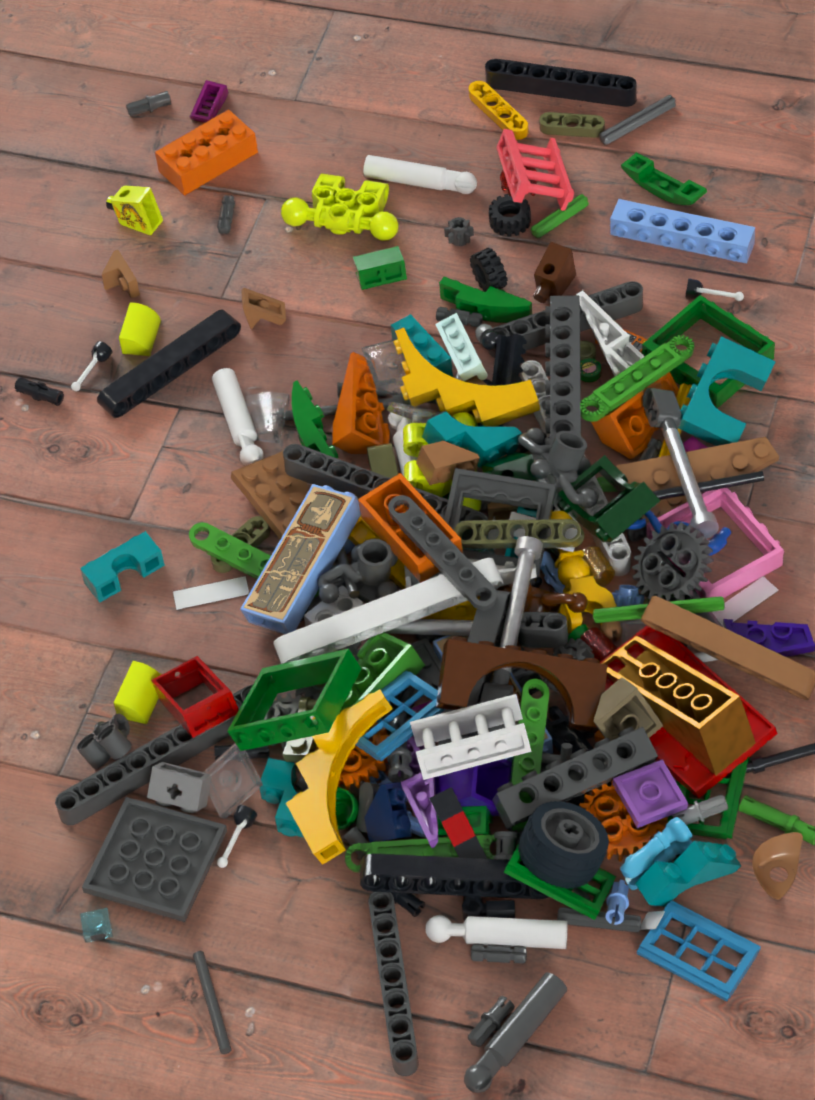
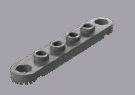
(442, 552)

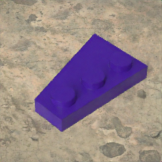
(782, 638)

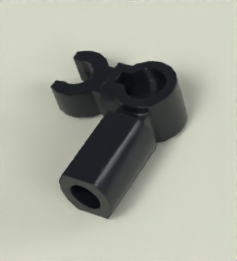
(500, 909)

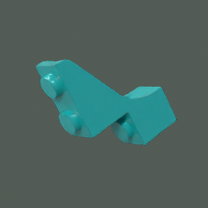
(487, 442)
(278, 787)
(694, 866)

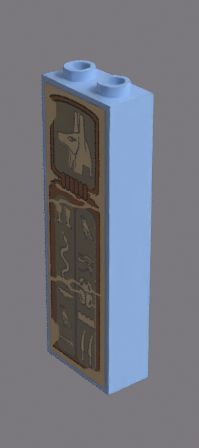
(300, 558)

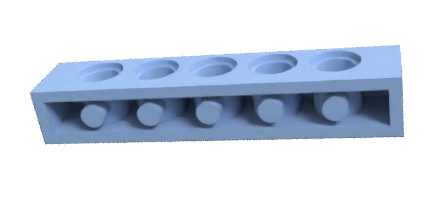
(682, 231)

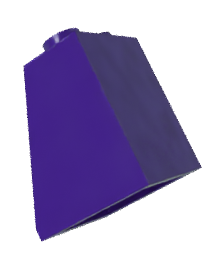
(477, 784)

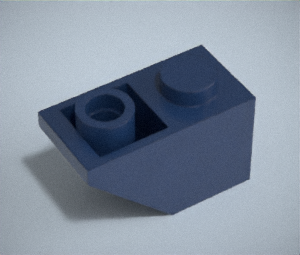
(388, 815)

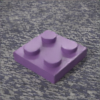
(650, 793)

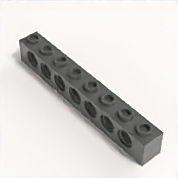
(563, 366)

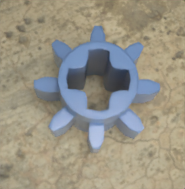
(627, 596)

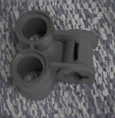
(106, 741)

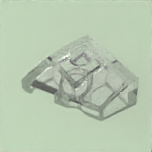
(268, 414)

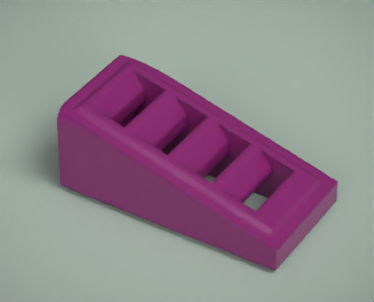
(209, 88)

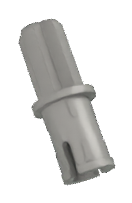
(702, 810)

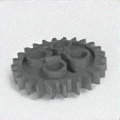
(689, 545)

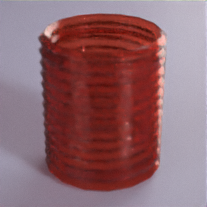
(599, 642)

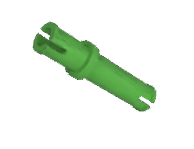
(777, 818)

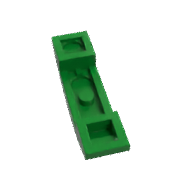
(660, 184)

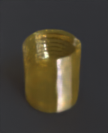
(599, 565)

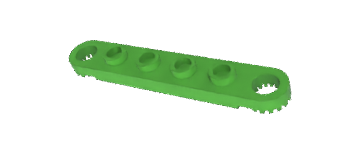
(636, 378)
(230, 550)
(534, 718)
(416, 847)

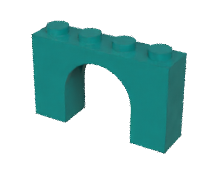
(726, 361)

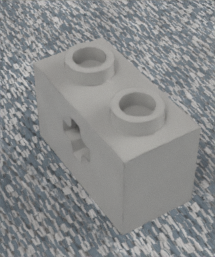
(192, 783)

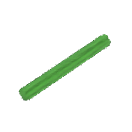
(636, 611)

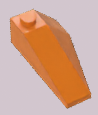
(358, 413)
(627, 426)

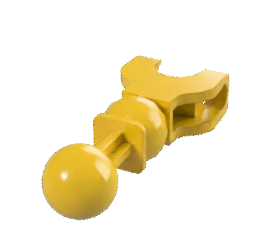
(575, 575)

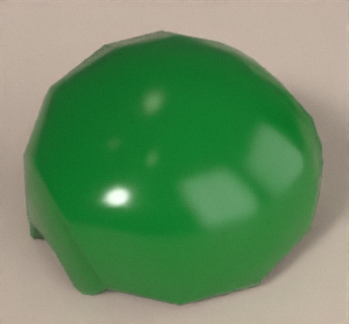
(346, 808)

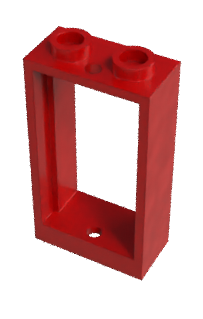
(205, 713)

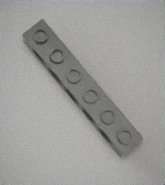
(639, 752)

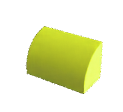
(139, 330)
(137, 694)

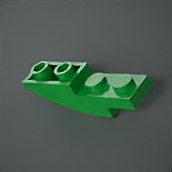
(493, 304)
(309, 422)

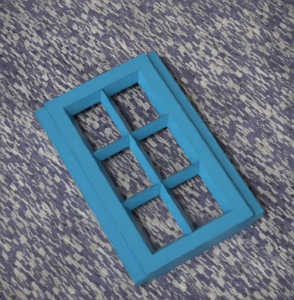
(405, 732)
(686, 971)

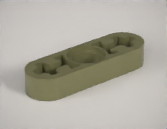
(565, 118)
(244, 534)

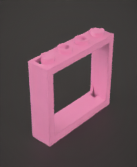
(748, 524)

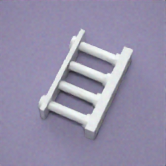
(475, 750)

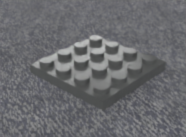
(155, 859)

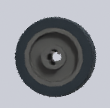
(563, 844)

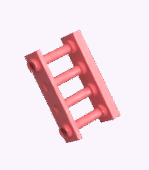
(518, 177)

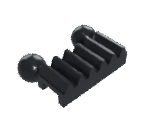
(507, 357)

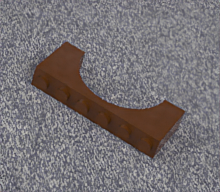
(576, 680)

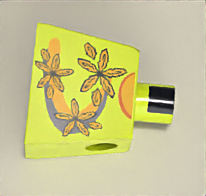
(136, 208)

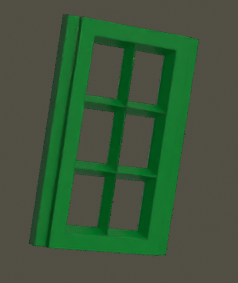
(728, 817)
(563, 894)

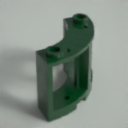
(618, 514)

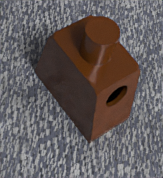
(554, 272)

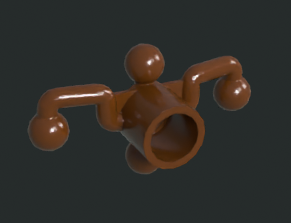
(546, 601)

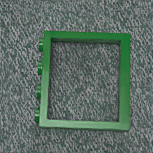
(725, 323)
(335, 669)

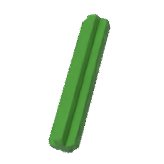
(559, 216)

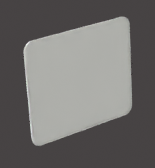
(652, 920)

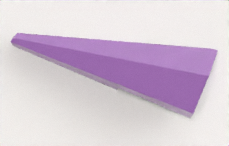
(418, 794)

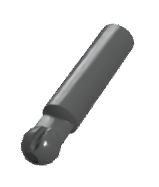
(515, 1032)

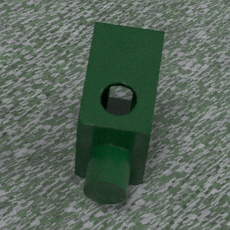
(513, 465)

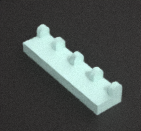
(461, 348)

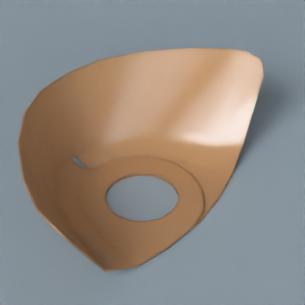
(777, 852)

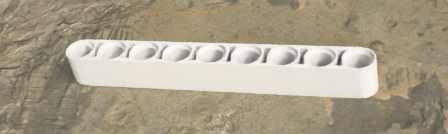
(377, 616)

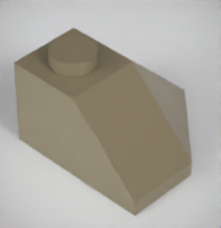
(623, 708)

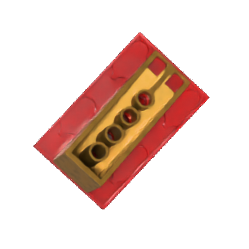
(696, 707)

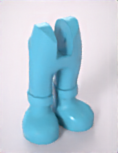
(661, 848)

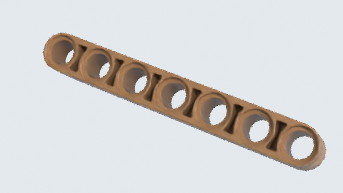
(729, 647)

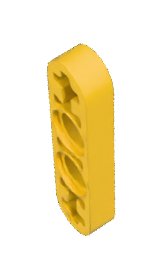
(493, 112)

